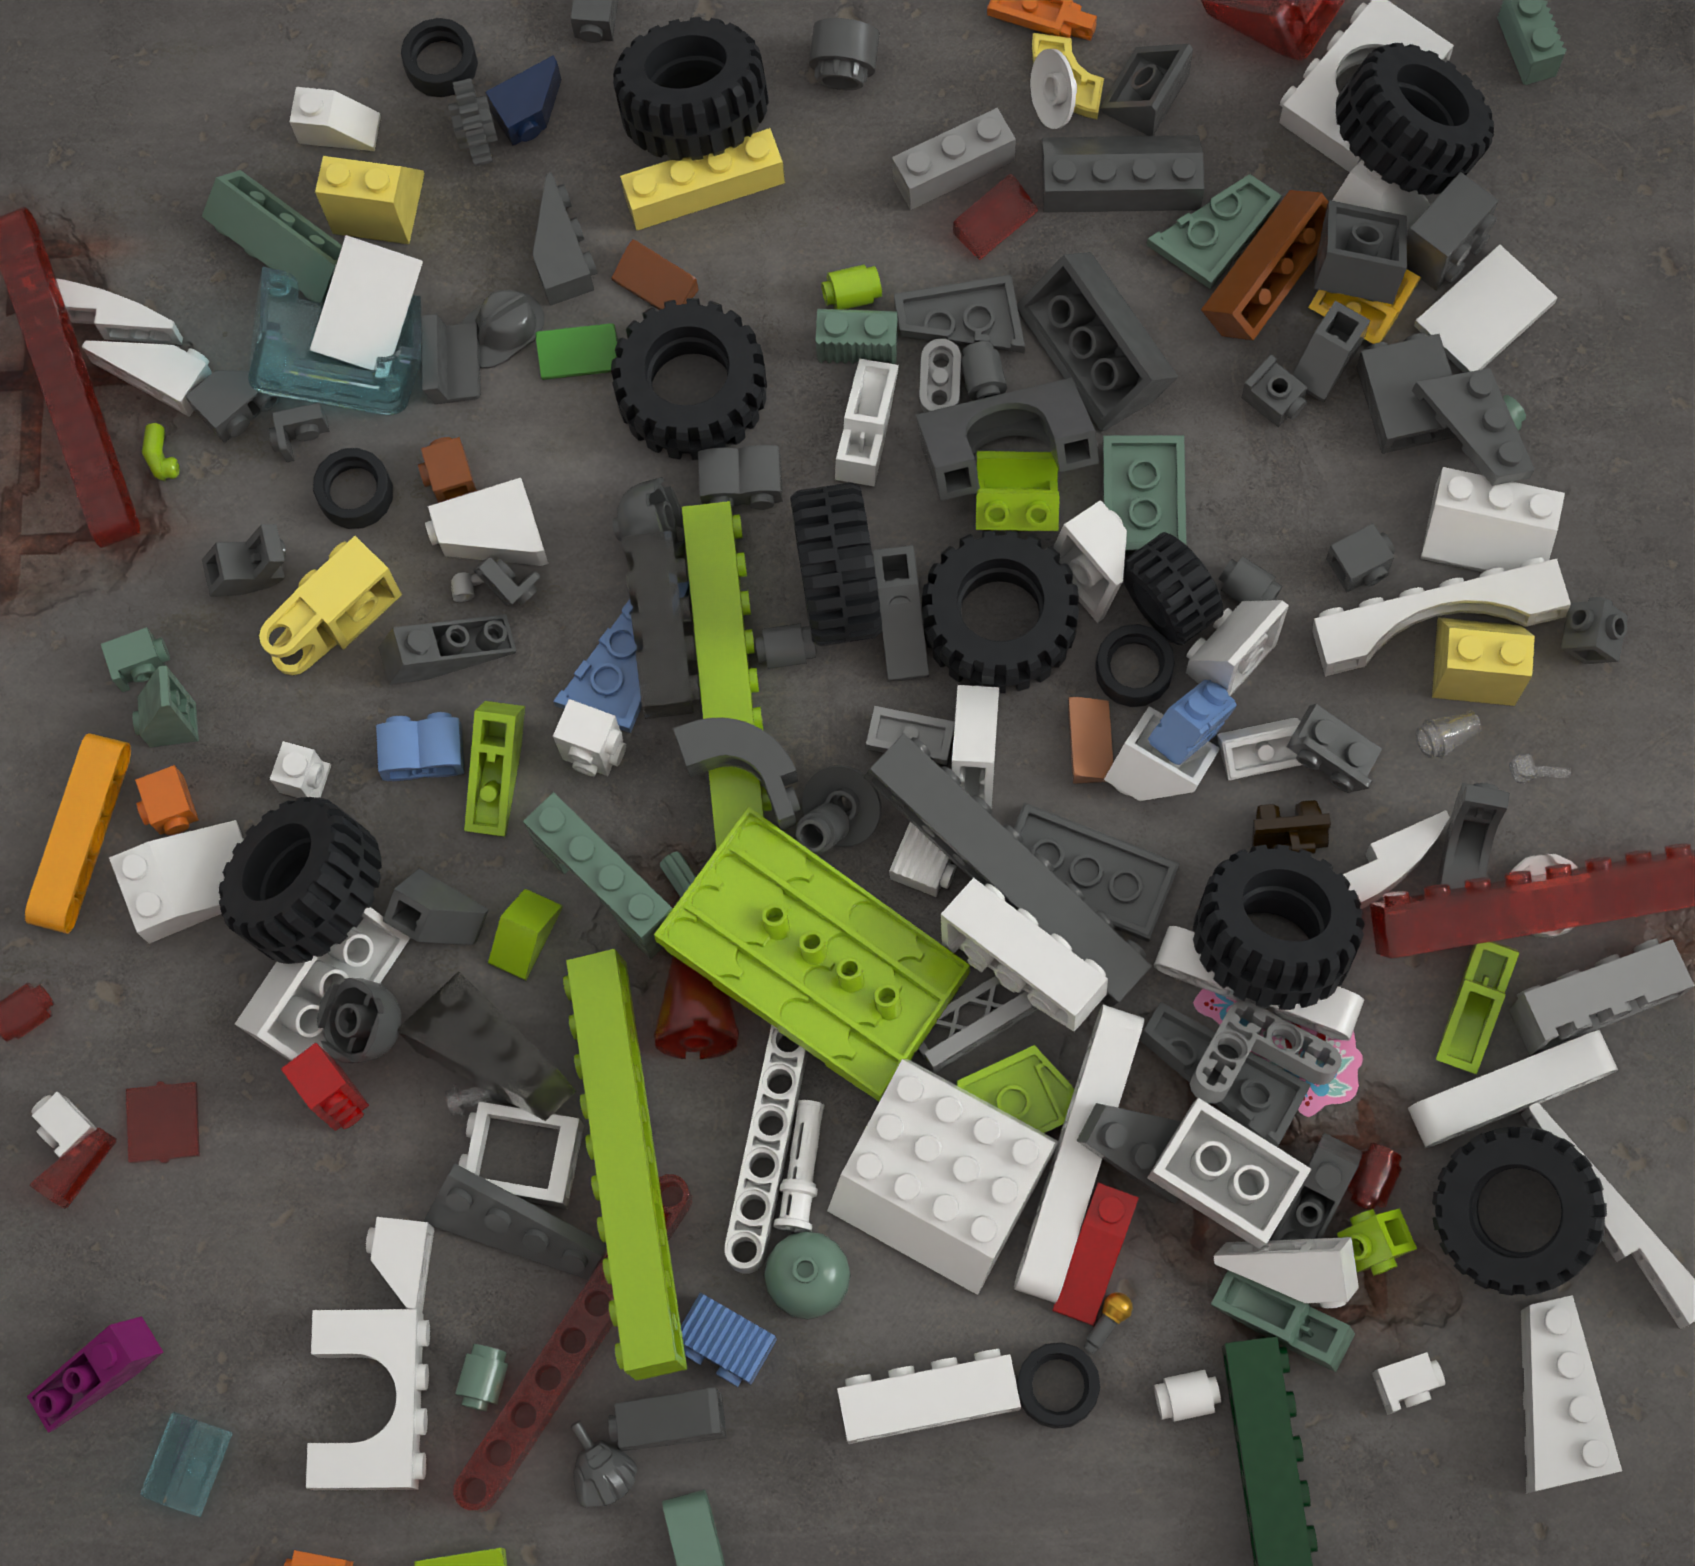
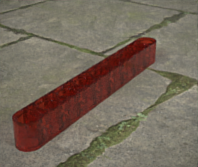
(65, 380)
(552, 1356)

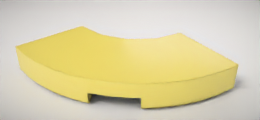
(1088, 85)

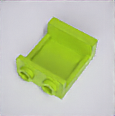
(1017, 491)

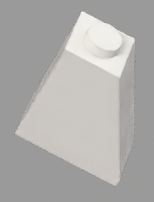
(488, 524)
(975, 739)

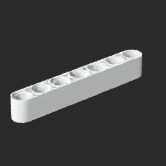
(764, 1146)
(1073, 1165)

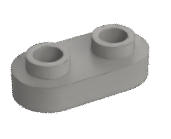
(936, 380)

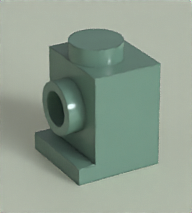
(134, 657)

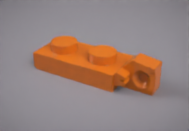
(1046, 16)

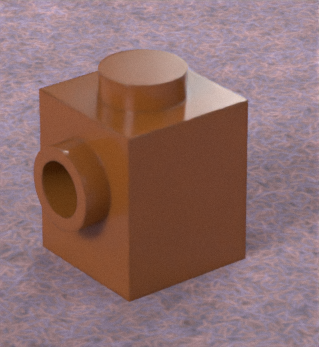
(446, 469)

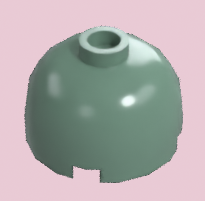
(807, 1275)

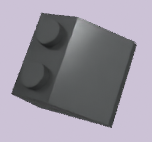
(1361, 252)

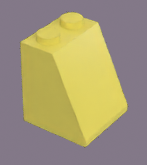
(369, 198)
(1482, 661)

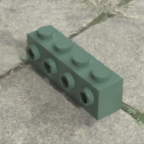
(273, 232)

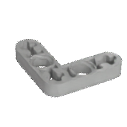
(1247, 1039)

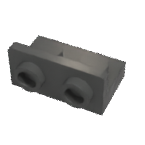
(1334, 749)

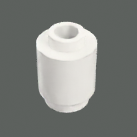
(1187, 1396)

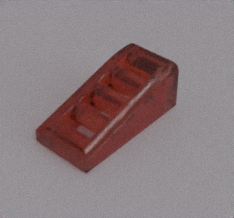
(72, 1171)

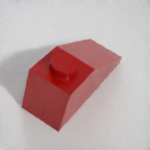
(1095, 1254)

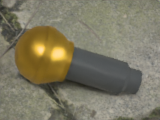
(1116, 1308)

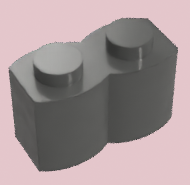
(741, 476)

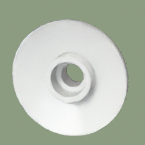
(1053, 88)

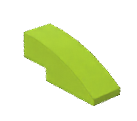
(1477, 1005)

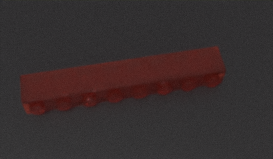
(1534, 903)

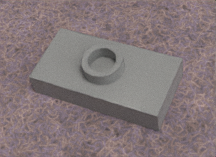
(890, 724)

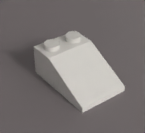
(1238, 643)
(175, 879)

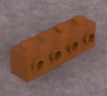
(1268, 266)

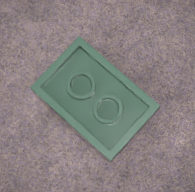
(1145, 485)

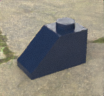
(526, 101)

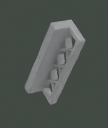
(980, 1031)

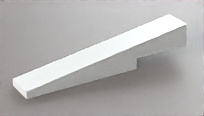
(1629, 1234)

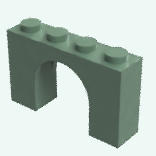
(577, 848)

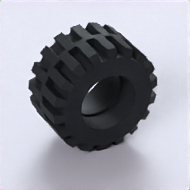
(1172, 588)

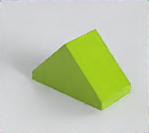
(523, 933)

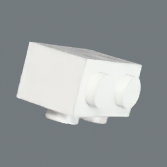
(589, 739)

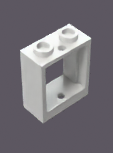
(564, 1160)

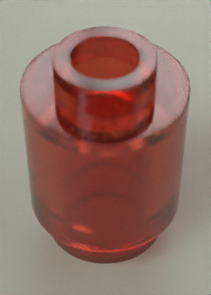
(24, 1011)
(1375, 1177)

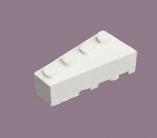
(1022, 954)
(1562, 1403)

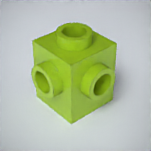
(1378, 1240)

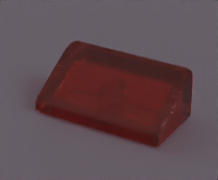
(994, 217)

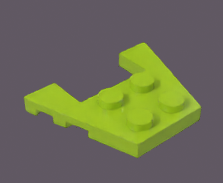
(1025, 1088)

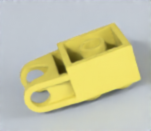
(330, 606)

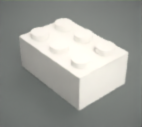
(1229, 1173)

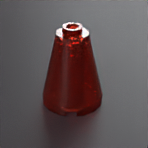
(694, 1016)

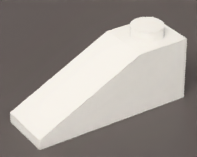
(154, 368)
(1299, 1268)

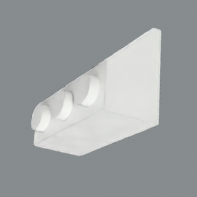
(1488, 524)

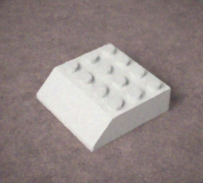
(941, 1175)

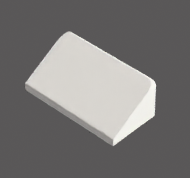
(1258, 749)

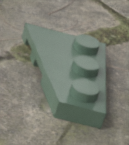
(1216, 233)

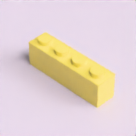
(693, 185)

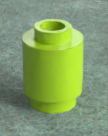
(851, 287)

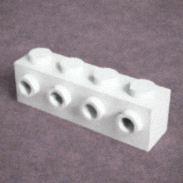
(929, 1397)

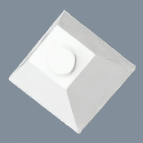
(1370, 191)
(1095, 552)
(1150, 775)

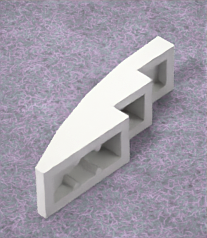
(116, 316)

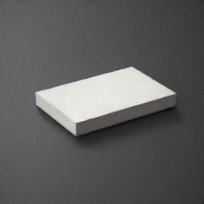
(365, 304)
(1486, 310)

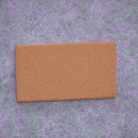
(1090, 739)

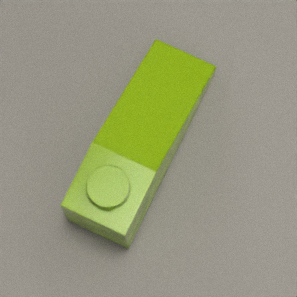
(493, 766)

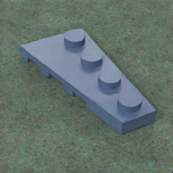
(610, 673)

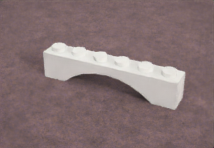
(1521, 595)

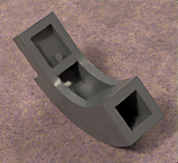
(735, 743)
(1471, 833)

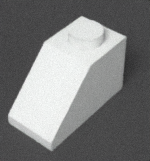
(333, 120)
(402, 1256)

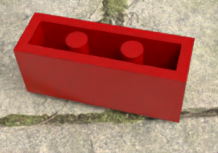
(325, 1088)

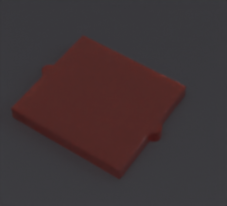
(162, 1122)

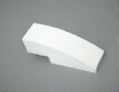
(866, 422)
(1394, 858)

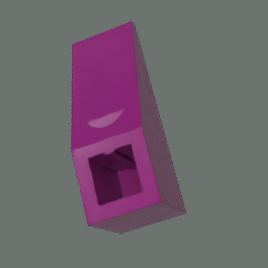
(95, 1371)

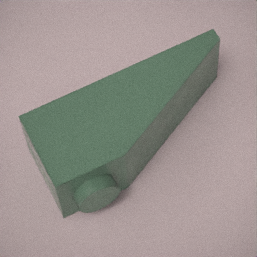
(165, 711)

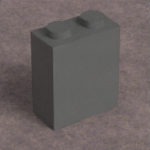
(1387, 383)

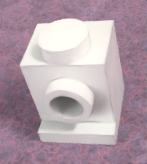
(299, 771)
(61, 1123)
(1408, 1381)

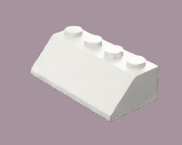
(289, 998)

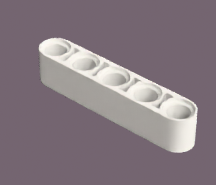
(1330, 1016)
(1512, 1089)

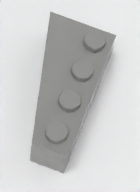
(1600, 995)

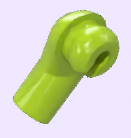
(153, 453)

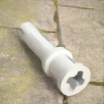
(799, 1185)

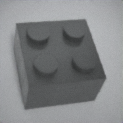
(1450, 231)

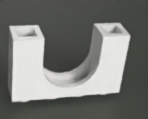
(1312, 106)
(393, 1455)

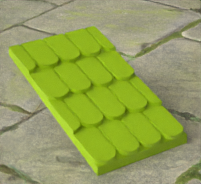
(812, 953)

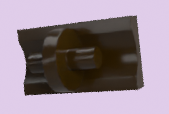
(1303, 831)

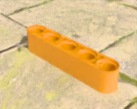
(78, 833)

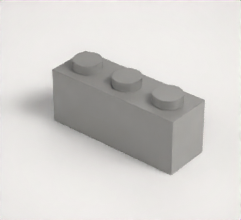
(953, 158)

